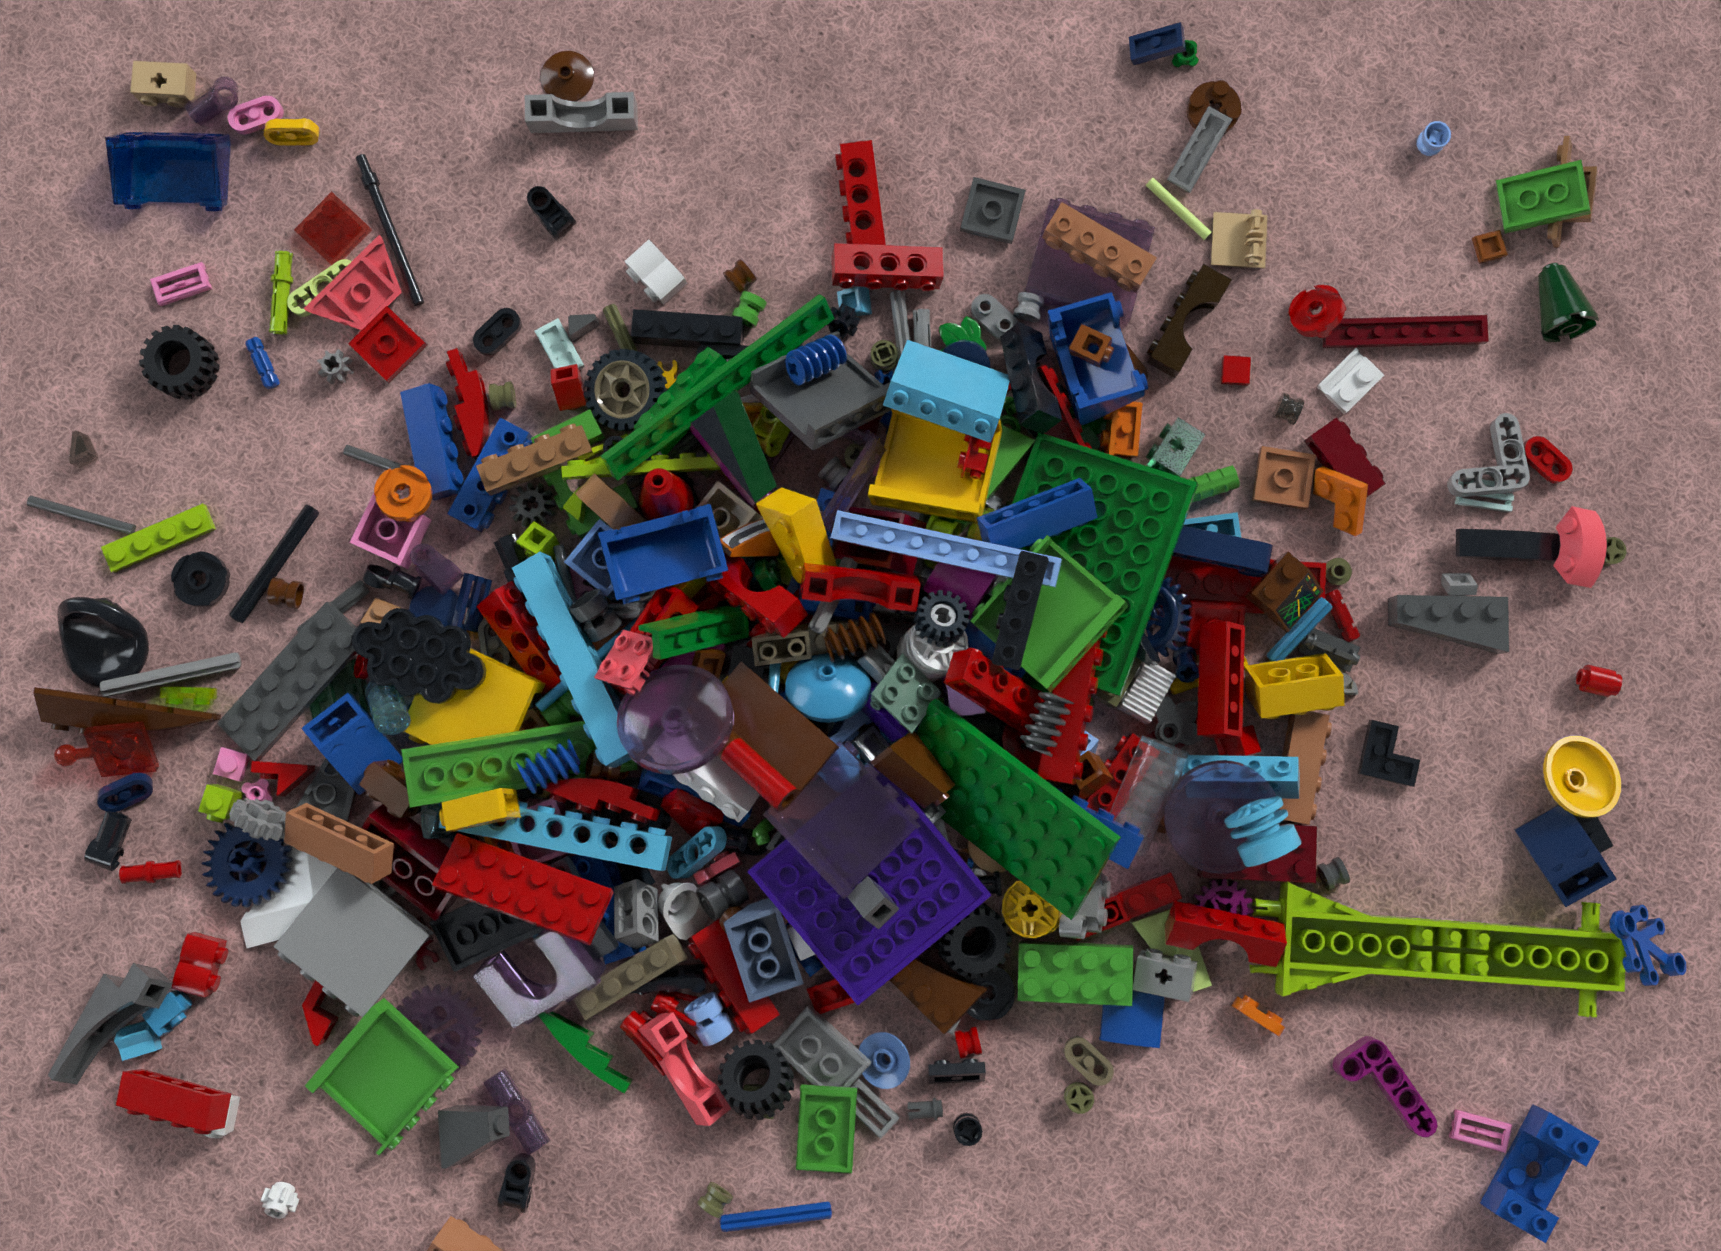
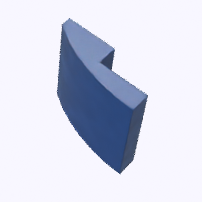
(1136, 1023)

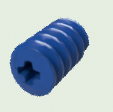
(815, 359)
(550, 766)

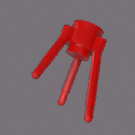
(666, 1003)
(630, 1027)

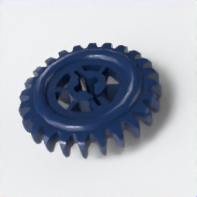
(1172, 622)
(228, 858)

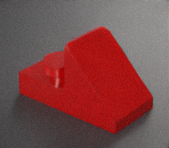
(288, 774)
(828, 996)

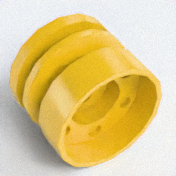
(1025, 921)

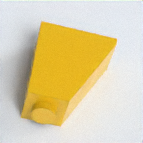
(480, 809)

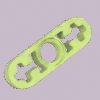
(312, 285)

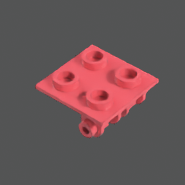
(627, 662)

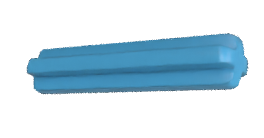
(1300, 630)

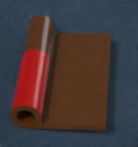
(771, 740)

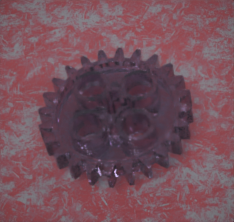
(423, 1008)

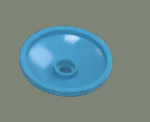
(828, 689)

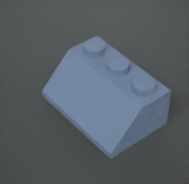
(762, 950)

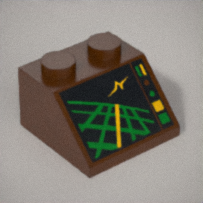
(1285, 591)

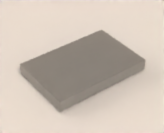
(821, 1051)

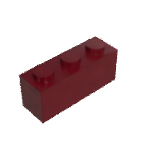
(1340, 453)

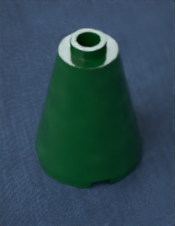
(1563, 305)

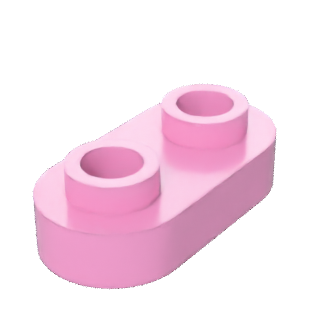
(256, 113)

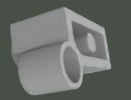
(1091, 915)

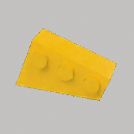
(797, 529)

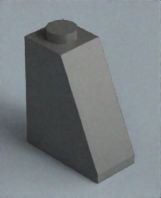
(470, 1131)

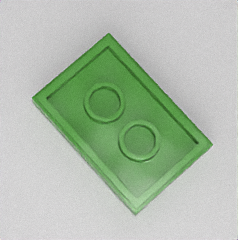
(1543, 196)
(826, 1128)

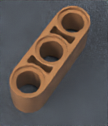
(608, 503)

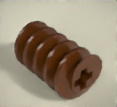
(853, 637)

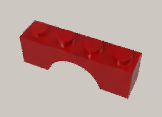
(884, 588)
(775, 608)
(1193, 925)

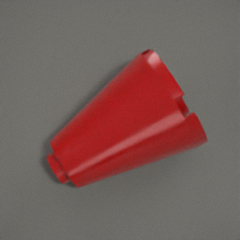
(664, 495)

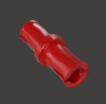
(150, 872)

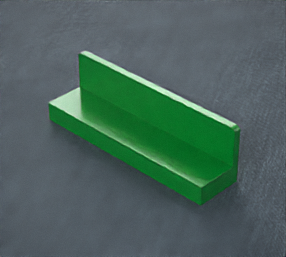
(696, 630)

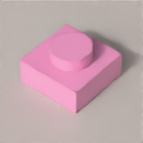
(231, 764)

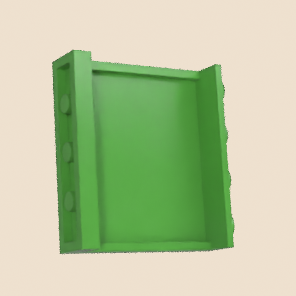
(1065, 618)
(385, 1074)

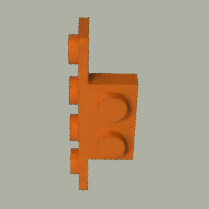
(1123, 431)

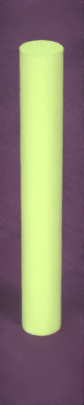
(1178, 208)

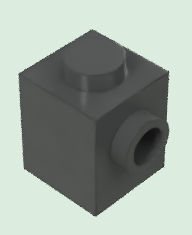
(873, 902)

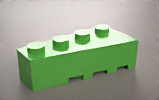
(1011, 451)

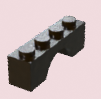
(1172, 349)

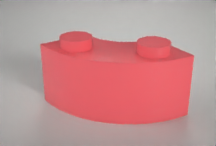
(1581, 547)

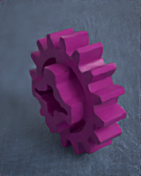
(1231, 900)

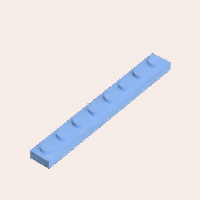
(934, 546)

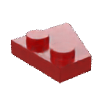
(690, 811)

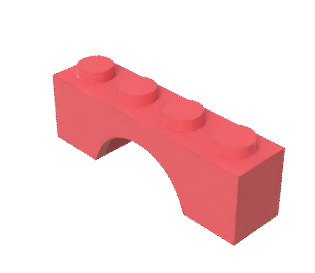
(695, 1090)

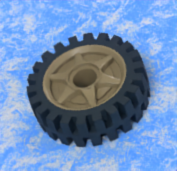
(606, 386)

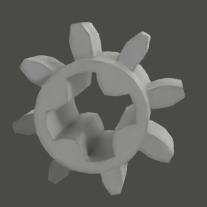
(335, 373)

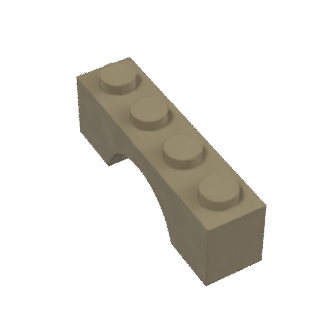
(631, 976)

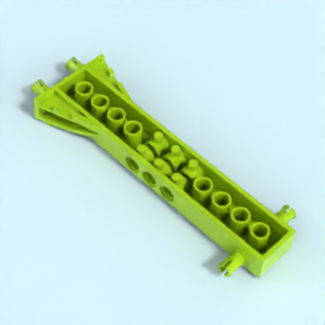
(1340, 943)

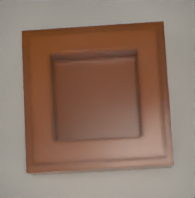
(1489, 246)

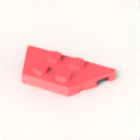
(359, 289)

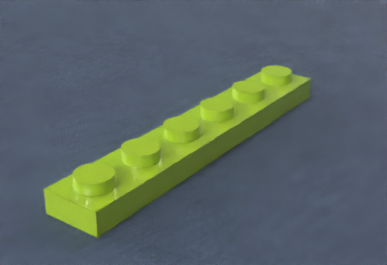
(687, 463)

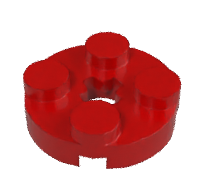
(1323, 322)

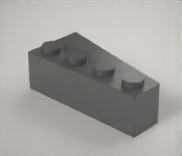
(1466, 620)

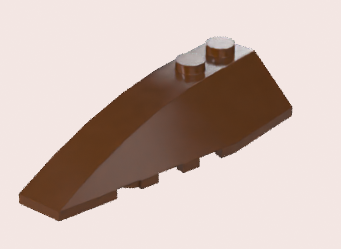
(85, 710)

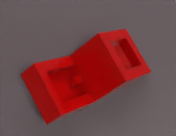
(318, 1020)

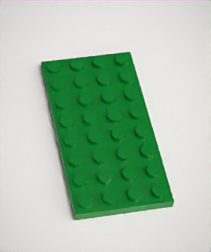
(1016, 813)

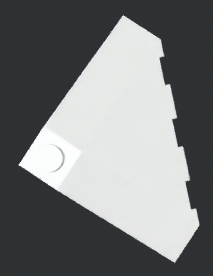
(274, 917)

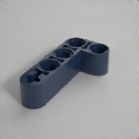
(1224, 550)

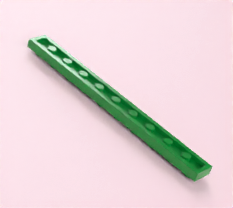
(707, 393)

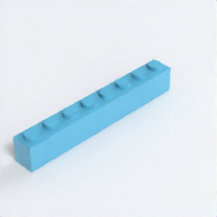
(573, 654)

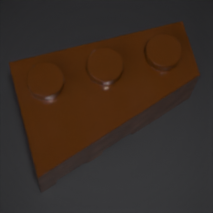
(937, 992)

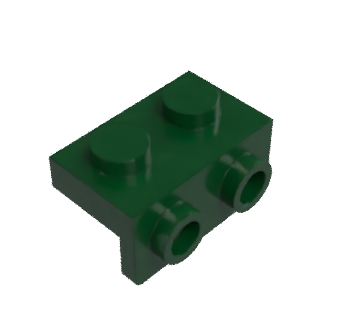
(766, 573)

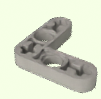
(1504, 468)

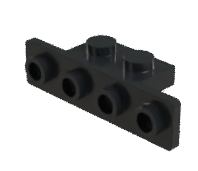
(1019, 610)

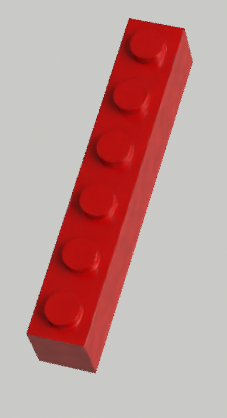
(1077, 688)

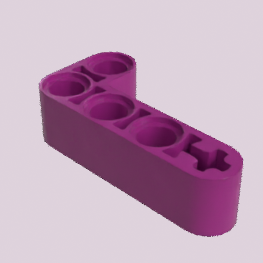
(1391, 1088)

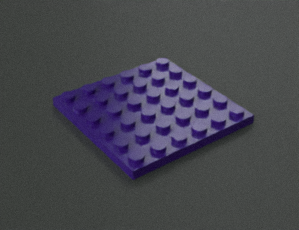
(919, 875)

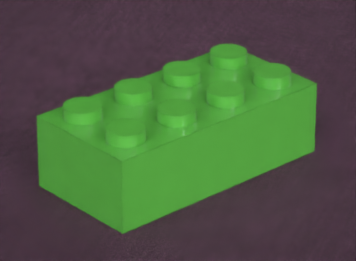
(1075, 973)

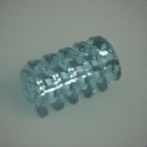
(387, 709)

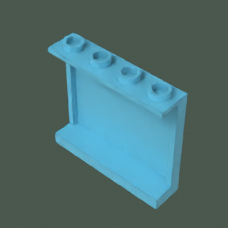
(947, 391)

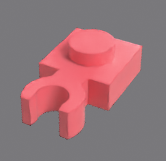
(723, 862)

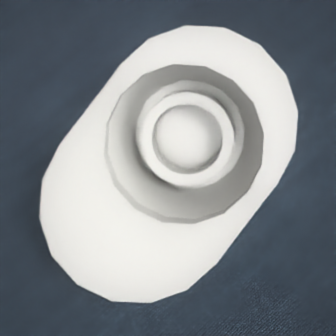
(682, 909)

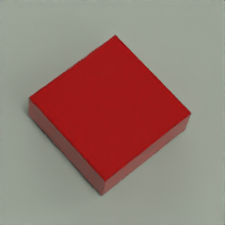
(1235, 370)

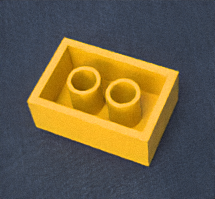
(1294, 686)

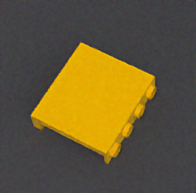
(922, 470)
(488, 710)

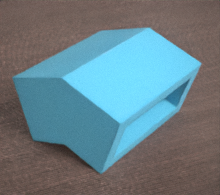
(136, 1040)

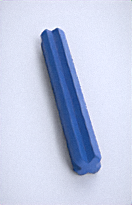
(775, 1216)

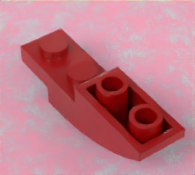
(474, 412)
(593, 794)
(1139, 899)

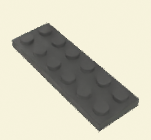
(291, 682)

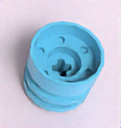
(1260, 825)

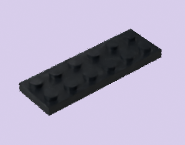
(479, 932)

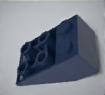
(1565, 855)

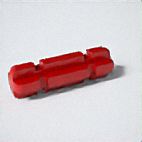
(1342, 616)

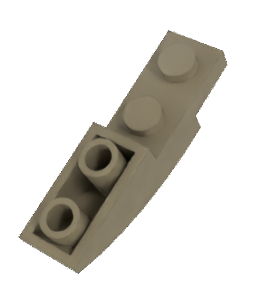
(796, 646)

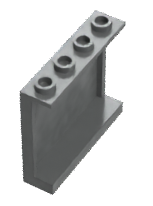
(822, 407)

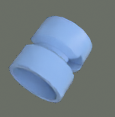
(710, 1021)

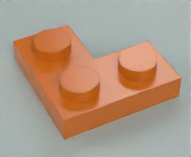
(1347, 495)

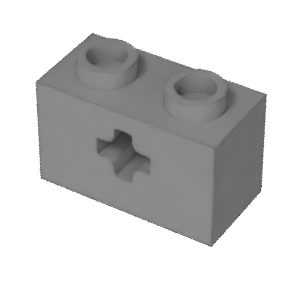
(1151, 979)

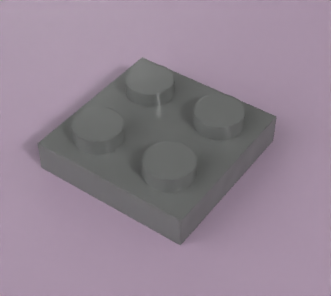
(992, 210)

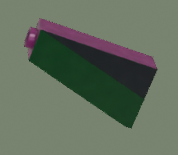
(735, 448)

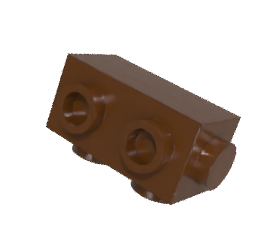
(387, 785)

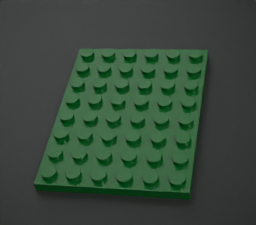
(1125, 545)

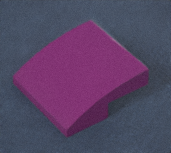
(964, 582)

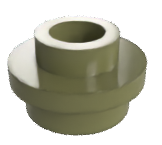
(1331, 577)

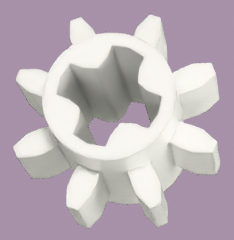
(279, 1200)

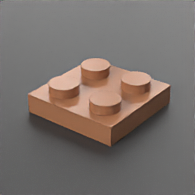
(1283, 477)

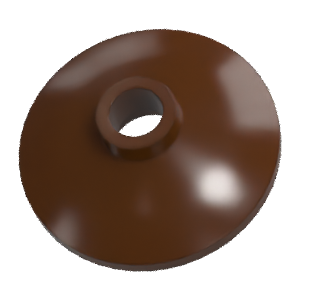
(568, 87)

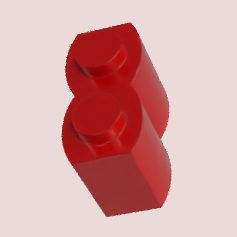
(200, 964)

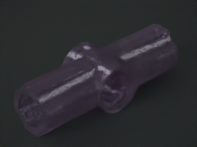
(526, 1128)

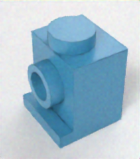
(169, 1014)

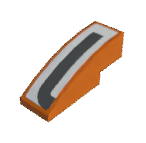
(750, 540)

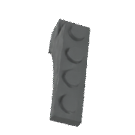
(107, 1011)

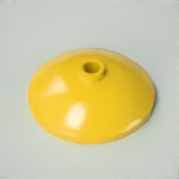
(1592, 772)

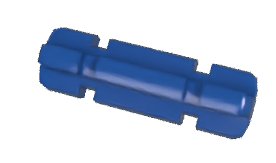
(262, 363)

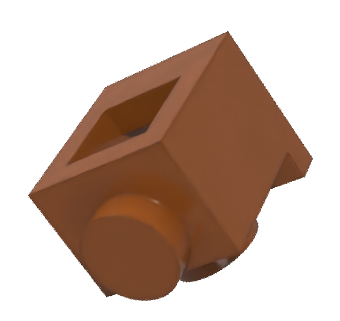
(1087, 337)

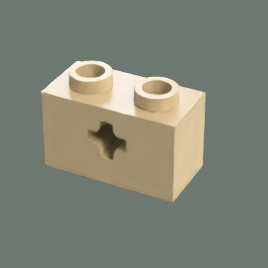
(175, 80)

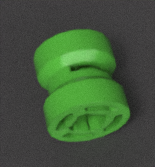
(749, 308)

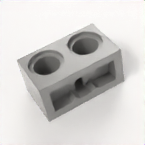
(636, 914)

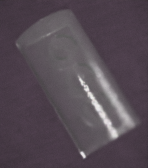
(1147, 786)

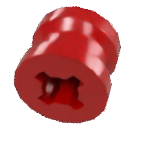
(968, 1042)

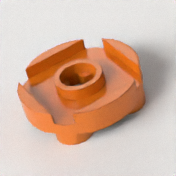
(408, 508)

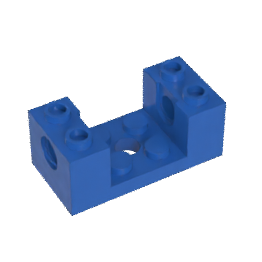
(1525, 1198)

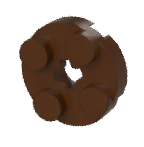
(1217, 93)

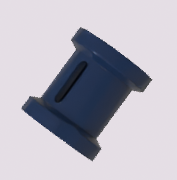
(1186, 659)

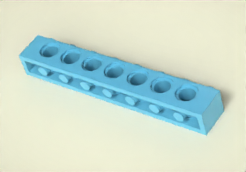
(654, 856)

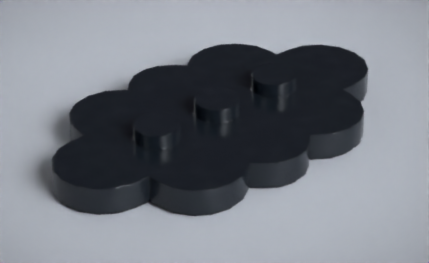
(418, 655)

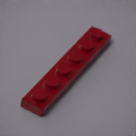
(1409, 331)

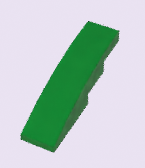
(576, 1042)

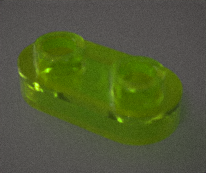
(200, 695)

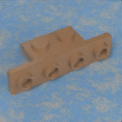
(1590, 173)

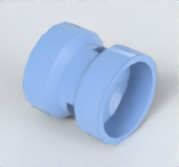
(1437, 133)

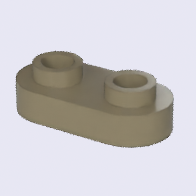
(1088, 1060)

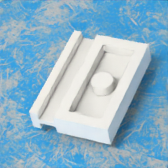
(1350, 381)

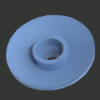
(880, 1071)

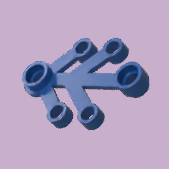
(1624, 927)

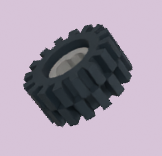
(927, 617)

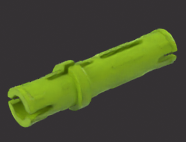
(281, 290)

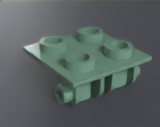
(904, 693)

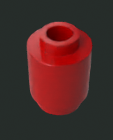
(1599, 681)

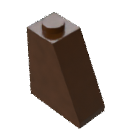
(914, 770)

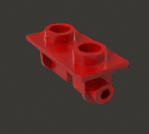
(972, 460)

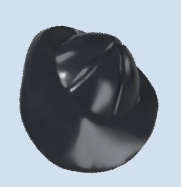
(101, 639)

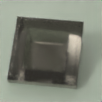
(81, 450)

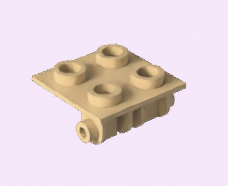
(1239, 239)

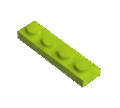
(158, 538)

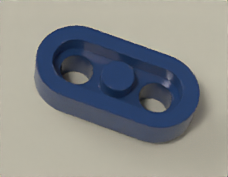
(127, 792)

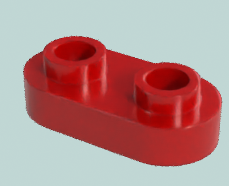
(1546, 458)

